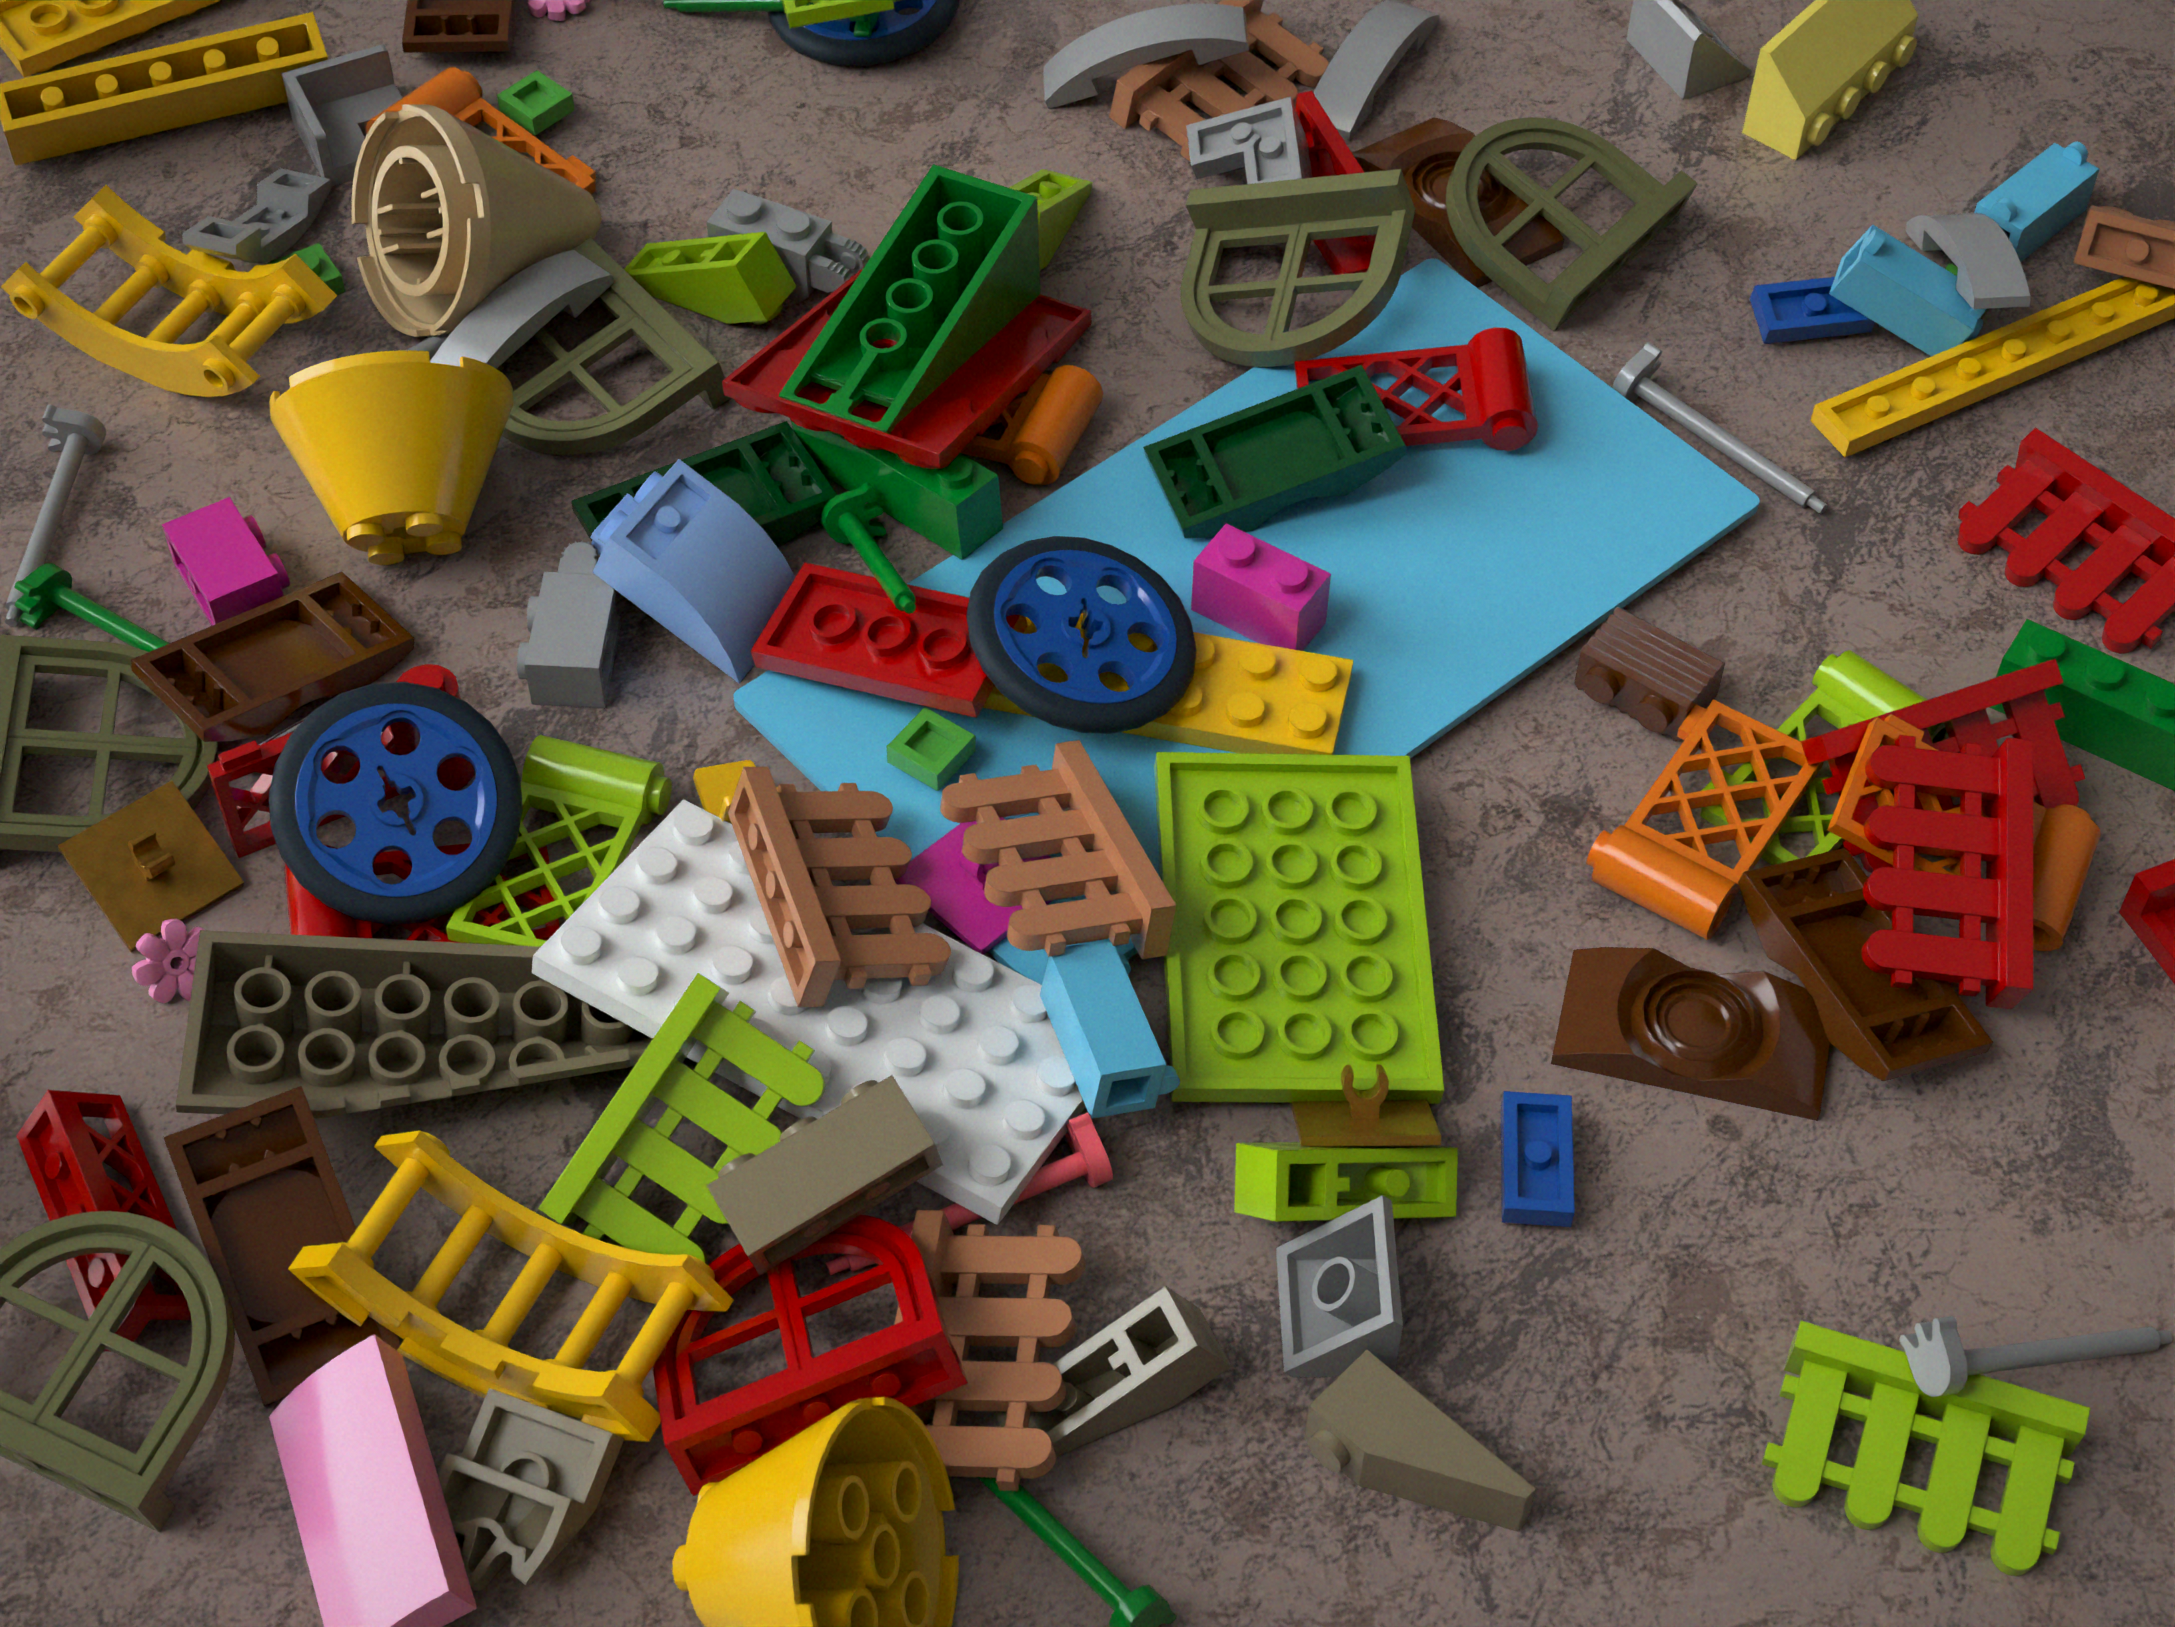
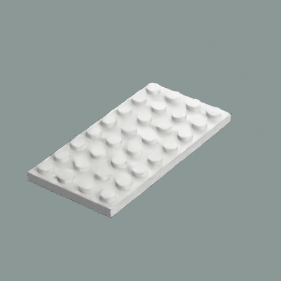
(963, 1049)

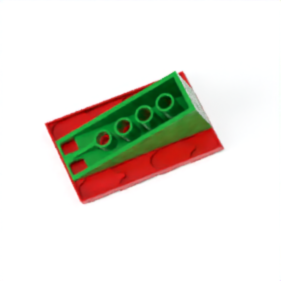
(924, 334)

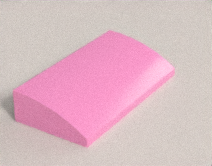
(369, 1495)

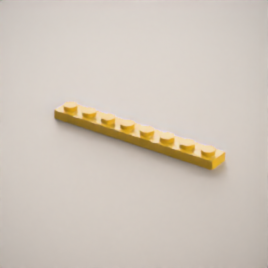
(1991, 363)

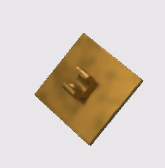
(150, 864)
(1365, 1118)

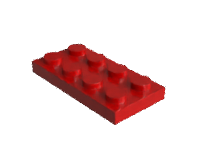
(852, 636)

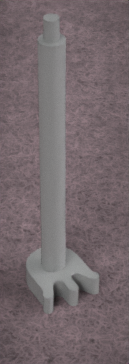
(1637, 381)
(76, 436)
(1943, 1365)

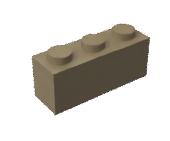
(824, 1173)

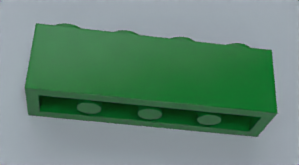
(947, 505)
(2105, 702)

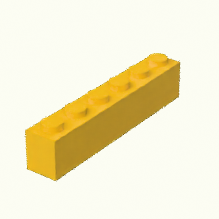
(155, 88)

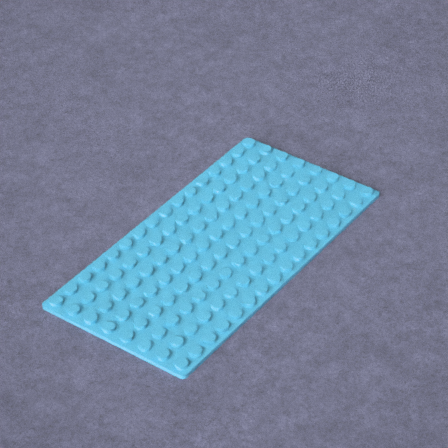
(1441, 568)

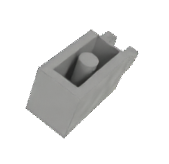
(802, 240)
(571, 634)

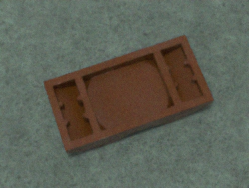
(459, 25)
(1426, 159)
(275, 658)
(1815, 926)
(1693, 1030)
(258, 1198)

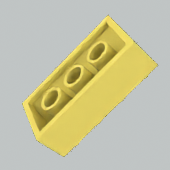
(1824, 67)

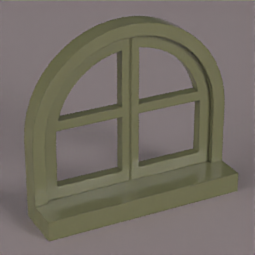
(1294, 215)
(1602, 255)
(638, 315)
(19, 662)
(69, 1454)

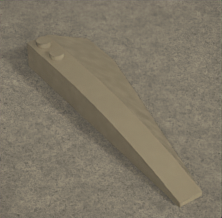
(380, 1023)

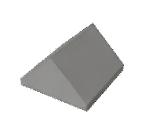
(1682, 47)
(1340, 1293)

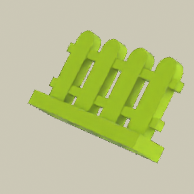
(691, 1095)
(2037, 1423)

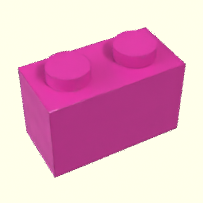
(224, 560)
(1259, 590)

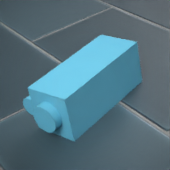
(2042, 197)
(1905, 293)
(1104, 1031)

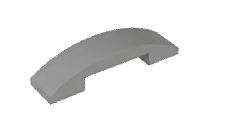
(1143, 37)
(1367, 60)
(283, 213)
(1985, 257)
(523, 307)

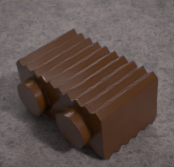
(1647, 672)

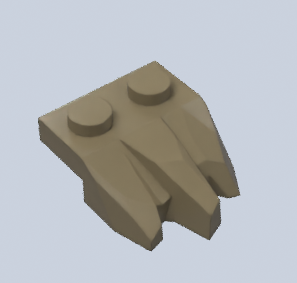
(523, 1486)

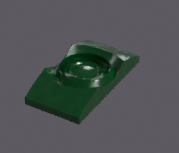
(1276, 454)
(762, 472)

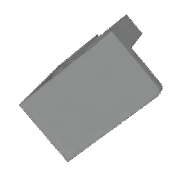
(335, 102)
(1260, 138)

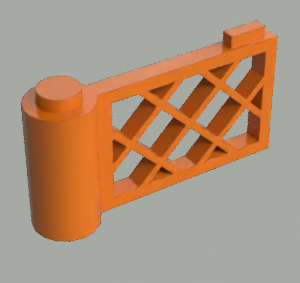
(462, 97)
(1043, 425)
(2062, 838)
(1663, 869)

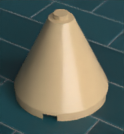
(454, 217)

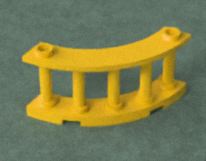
(253, 301)
(481, 1358)

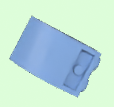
(694, 565)

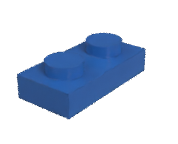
(1804, 311)
(1537, 1159)

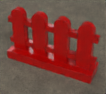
(2087, 506)
(1967, 722)
(2000, 839)

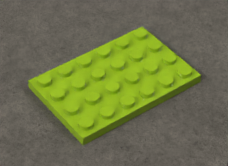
(1295, 927)

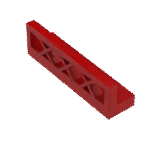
(1333, 157)
(71, 1180)

